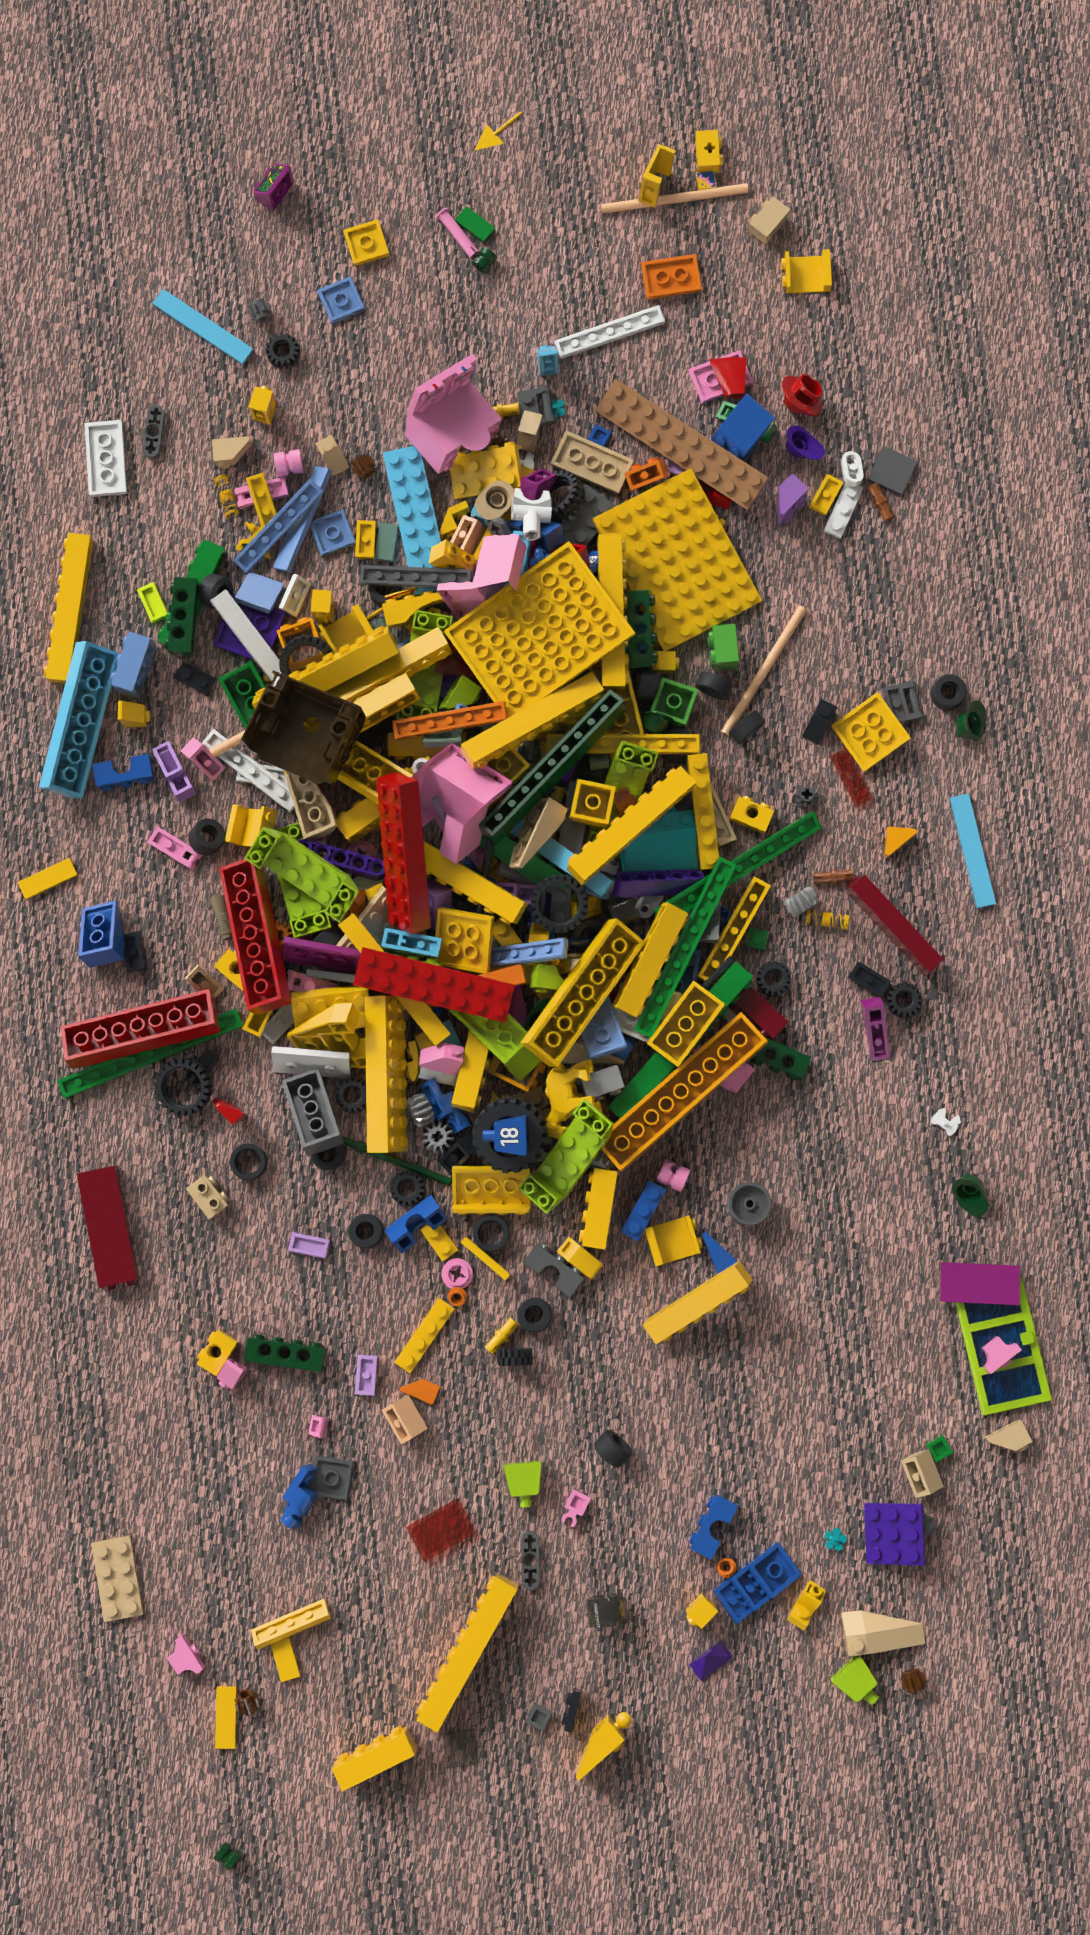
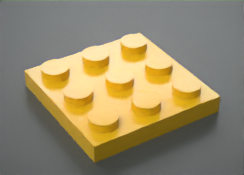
(871, 732)
(465, 939)

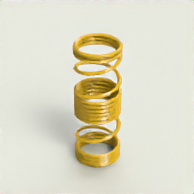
(226, 494)
(826, 920)

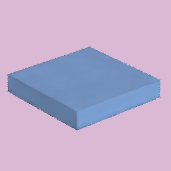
(341, 300)
(332, 533)
(259, 592)

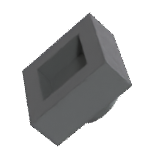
(538, 1716)

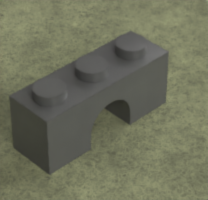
(541, 1257)

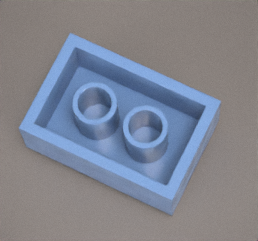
(133, 665)

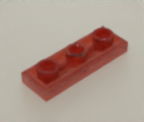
(855, 788)

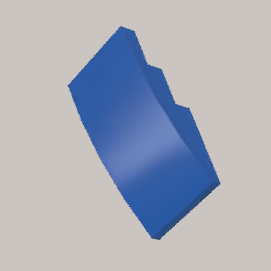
(756, 1583)

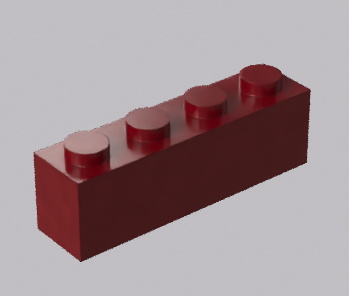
(760, 1013)

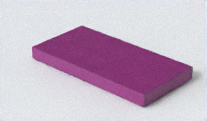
(310, 954)
(979, 1283)

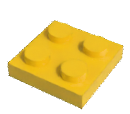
(366, 242)

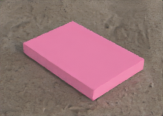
(706, 382)

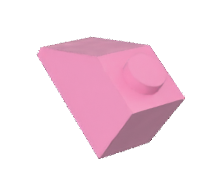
(203, 759)
(442, 1058)
(231, 1374)

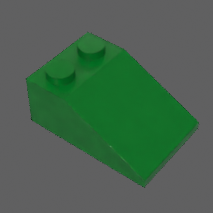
(241, 687)

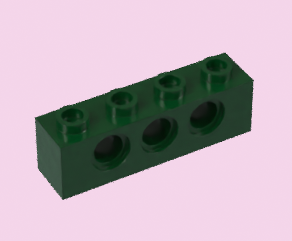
(634, 601)
(185, 645)
(799, 1060)
(254, 1353)

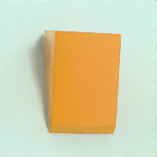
(896, 838)

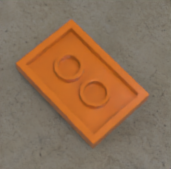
(671, 276)

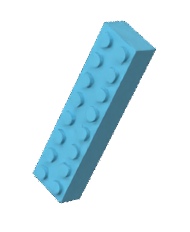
(413, 507)
(79, 720)

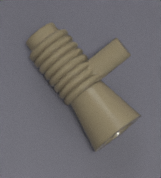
(219, 906)

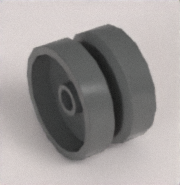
(737, 1203)

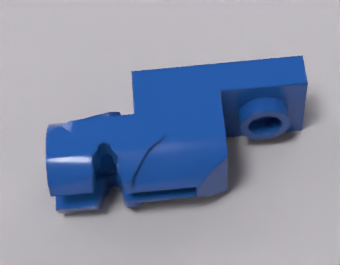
(443, 1108)
(299, 1497)

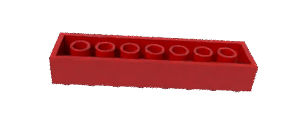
(403, 852)
(255, 937)
(434, 985)
(140, 1029)

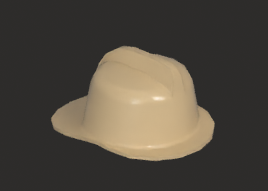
(494, 500)

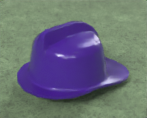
(802, 444)

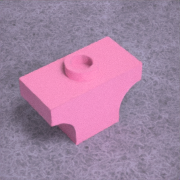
(999, 1354)
(185, 1656)

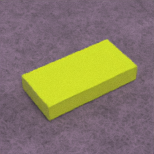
(152, 602)

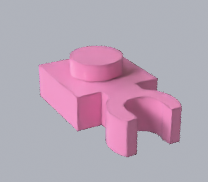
(576, 1504)

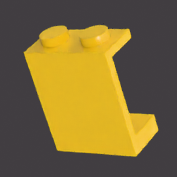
(662, 163)
(807, 273)
(346, 629)
(247, 823)
(673, 1240)

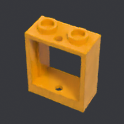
(288, 630)
(532, 1082)

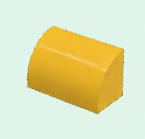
(256, 1023)

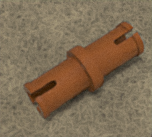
(881, 502)
(833, 876)

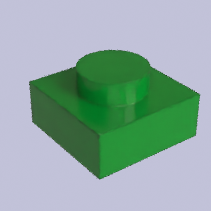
(756, 938)
(939, 1448)

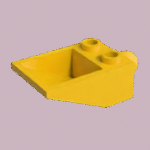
(603, 1740)

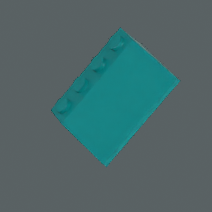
(664, 845)

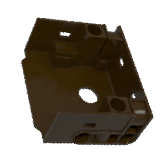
(279, 733)

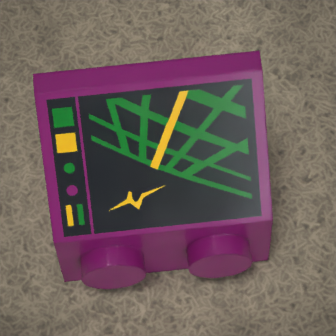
(274, 185)

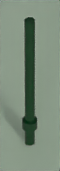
(362, 1147)

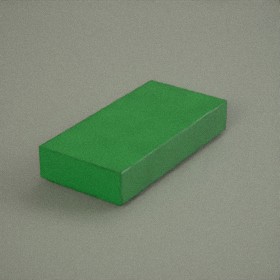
(475, 224)

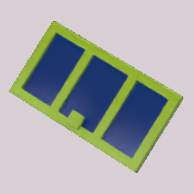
(1024, 1378)

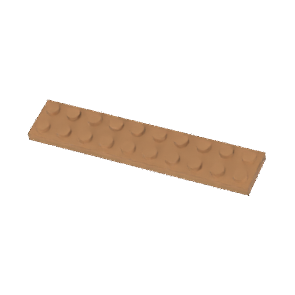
(682, 444)

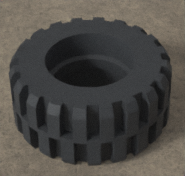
(510, 1108)

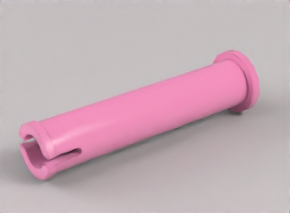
(457, 233)

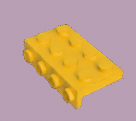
(480, 468)
(488, 1191)

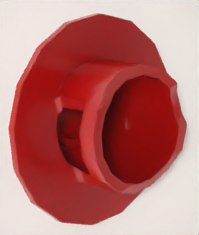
(802, 395)

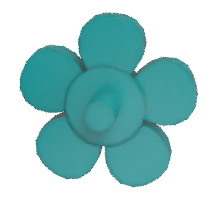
(557, 408)
(835, 1539)

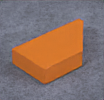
(422, 1390)

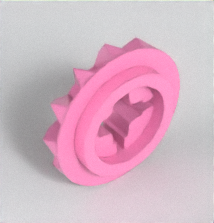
(364, 846)
(453, 1265)

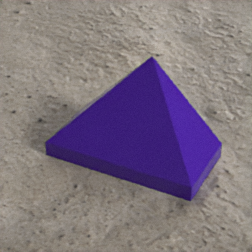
(710, 1660)

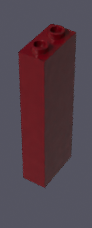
(893, 924)
(108, 1227)

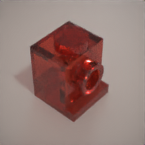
(623, 800)

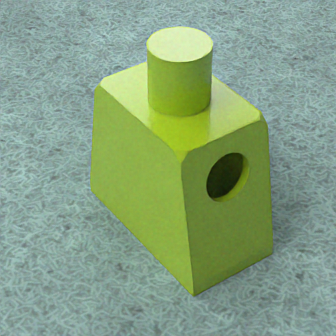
(523, 1480)
(856, 1680)

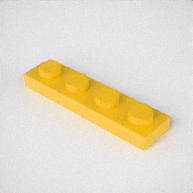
(424, 1335)
(290, 1624)

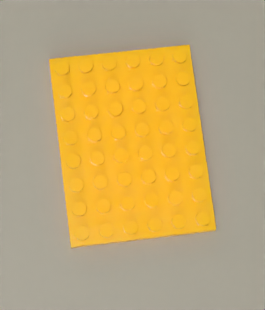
(680, 556)
(542, 634)

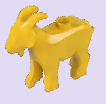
(564, 1095)

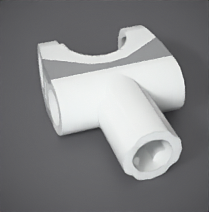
(531, 513)

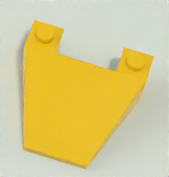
(332, 1032)

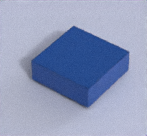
(599, 435)

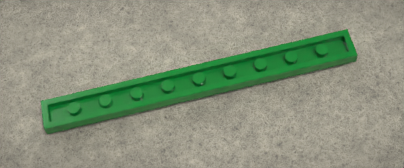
(753, 858)
(685, 947)
(120, 1066)

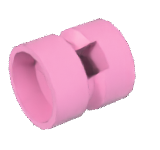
(288, 463)
(673, 1175)

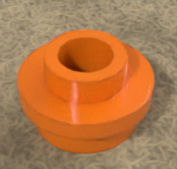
(457, 1302)
(731, 1572)

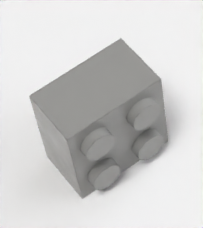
(603, 1082)

